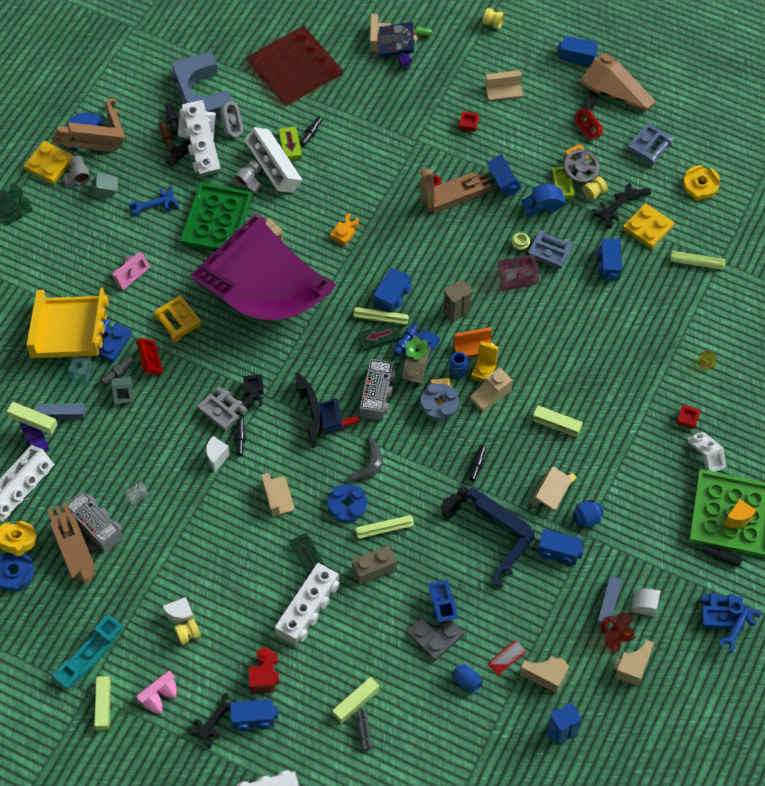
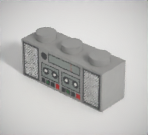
(377, 390)
(95, 521)

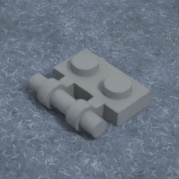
(219, 412)

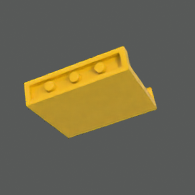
(67, 326)

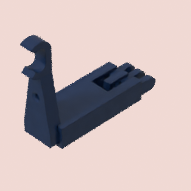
(509, 523)

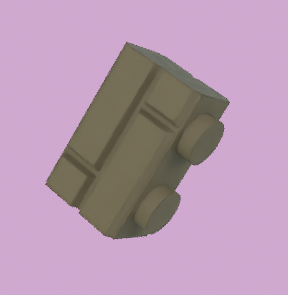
(457, 300)
(374, 565)

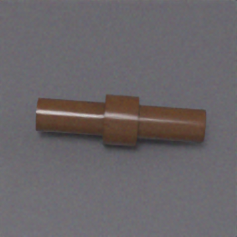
(166, 136)

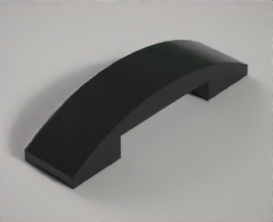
(305, 390)

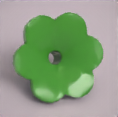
(416, 345)

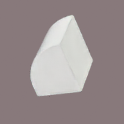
(217, 453)
(645, 601)
(178, 611)

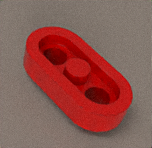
(589, 125)

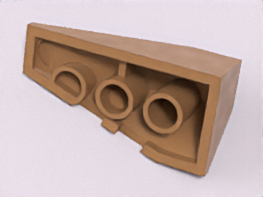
(612, 78)

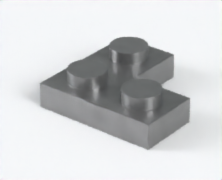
(433, 642)

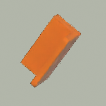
(469, 341)

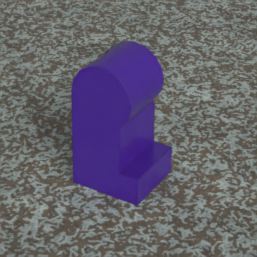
(34, 437)

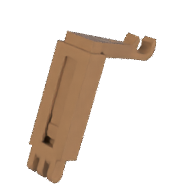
(93, 136)
(452, 192)
(72, 546)

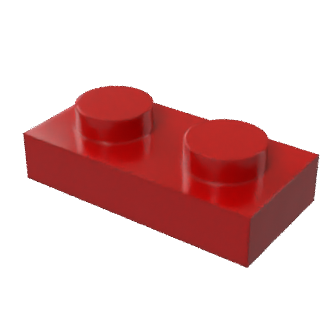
(149, 356)

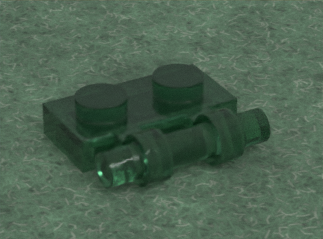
(8, 210)

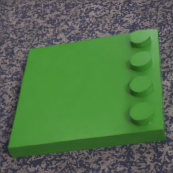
(714, 500)

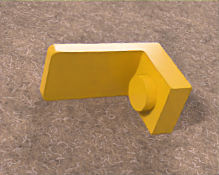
(486, 361)

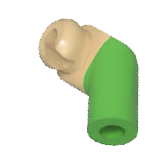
(421, 31)

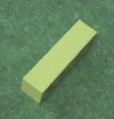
(32, 418)
(557, 421)
(355, 700)
(102, 705)

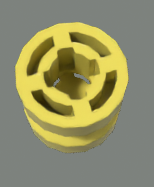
(493, 18)
(596, 187)
(187, 631)

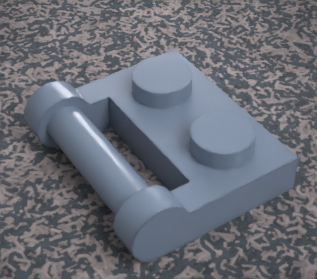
(646, 139)
(548, 253)

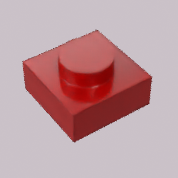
(469, 121)
(688, 416)

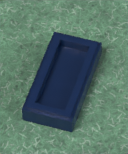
(331, 416)

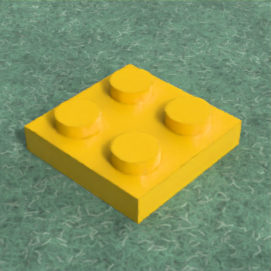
(48, 162)
(648, 226)

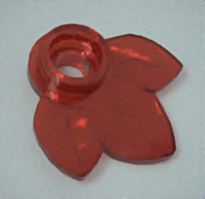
(619, 631)

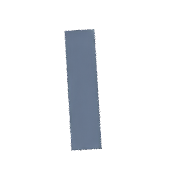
(62, 411)
(610, 599)

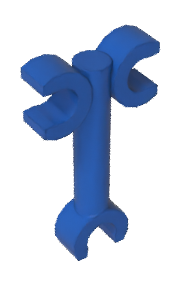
(166, 199)
(744, 615)

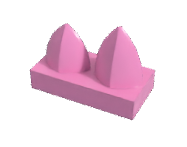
(131, 270)
(150, 697)

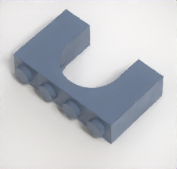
(193, 69)

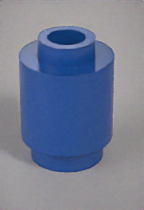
(458, 365)
(467, 678)

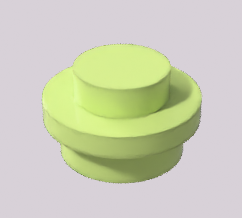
(520, 241)

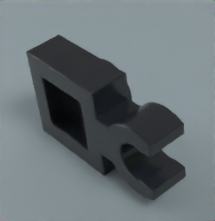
(253, 388)
(453, 503)

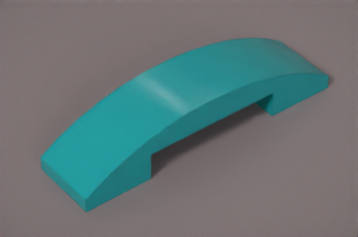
(90, 653)

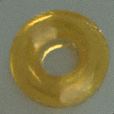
(710, 356)

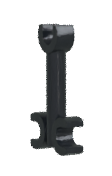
(608, 214)
(205, 731)

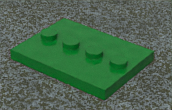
(215, 216)

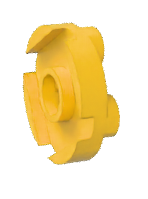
(697, 190)
(15, 545)

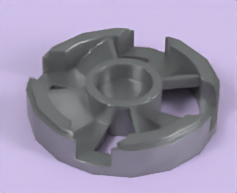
(580, 166)

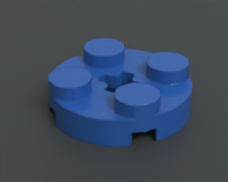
(354, 495)
(21, 578)

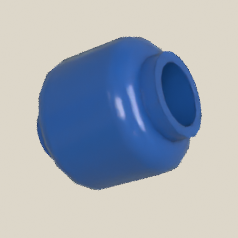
(588, 513)

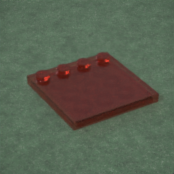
(294, 65)

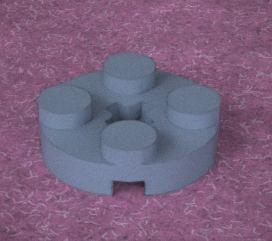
(444, 410)

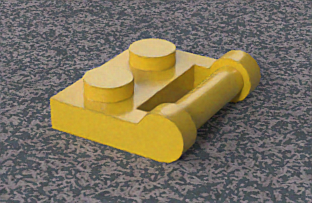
(182, 315)

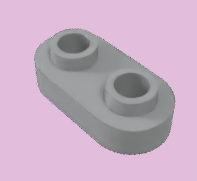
(232, 118)

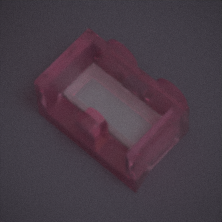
(518, 272)

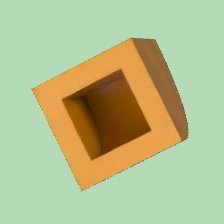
(740, 515)

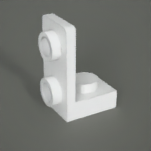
(712, 452)

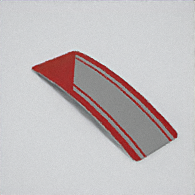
(506, 657)

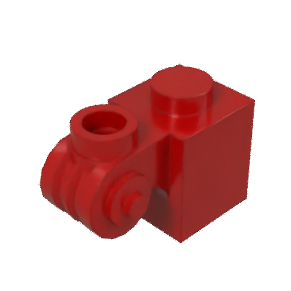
(263, 677)

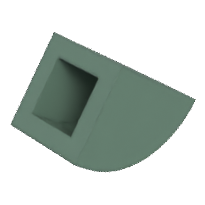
(104, 185)
(122, 390)

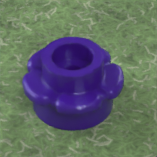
(404, 60)

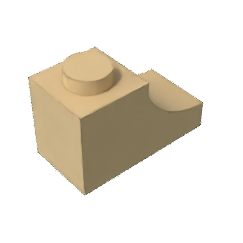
(492, 390)
(632, 665)
(547, 674)

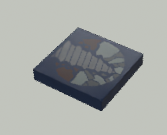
(396, 39)

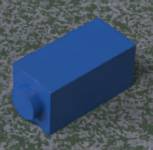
(577, 50)
(504, 176)
(610, 263)
(560, 547)
(253, 714)

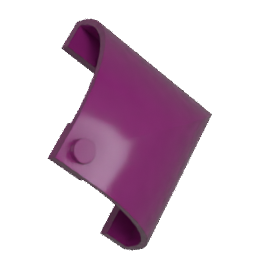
(261, 275)

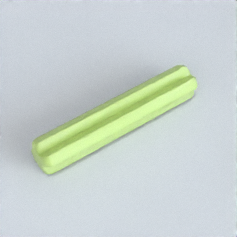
(697, 260)
(381, 316)
(384, 526)

